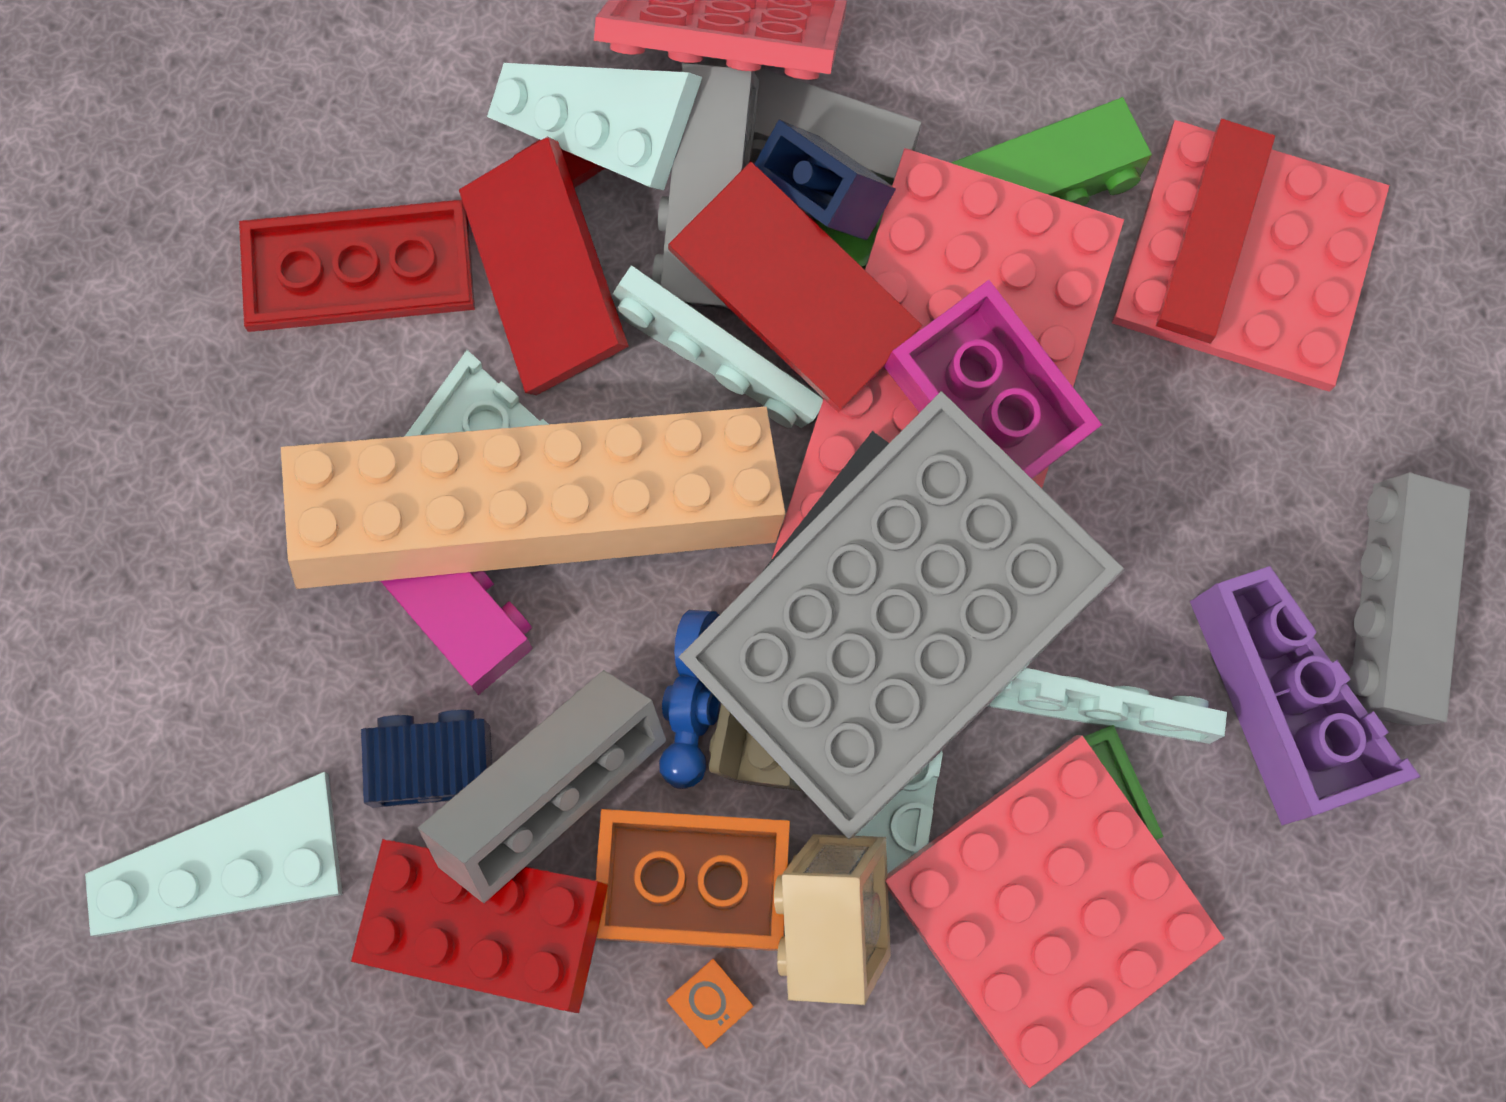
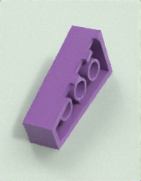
(1293, 702)

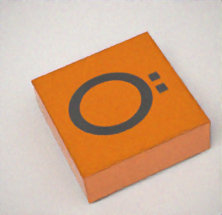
(709, 1003)

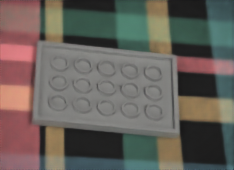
(899, 614)

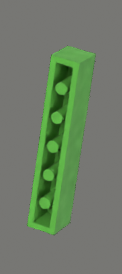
(1065, 160)

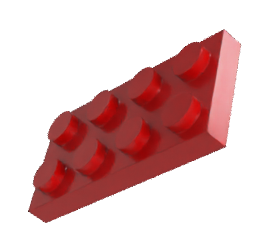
(520, 944)

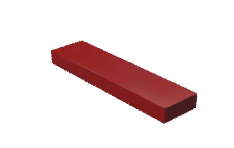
(1215, 231)

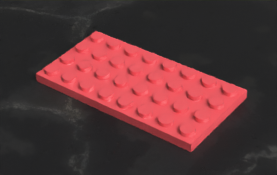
(936, 246)

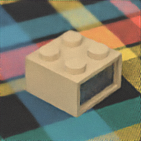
(834, 919)

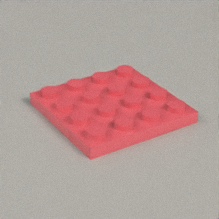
(743, 32)
(1295, 270)
(1053, 910)

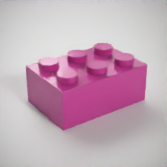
(997, 377)

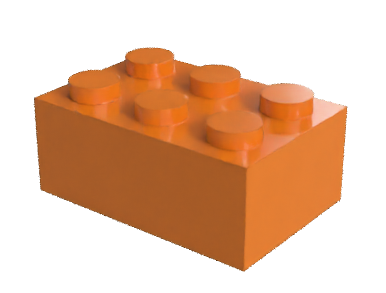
(691, 879)

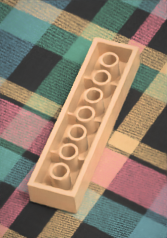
(529, 496)

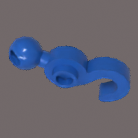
(688, 708)

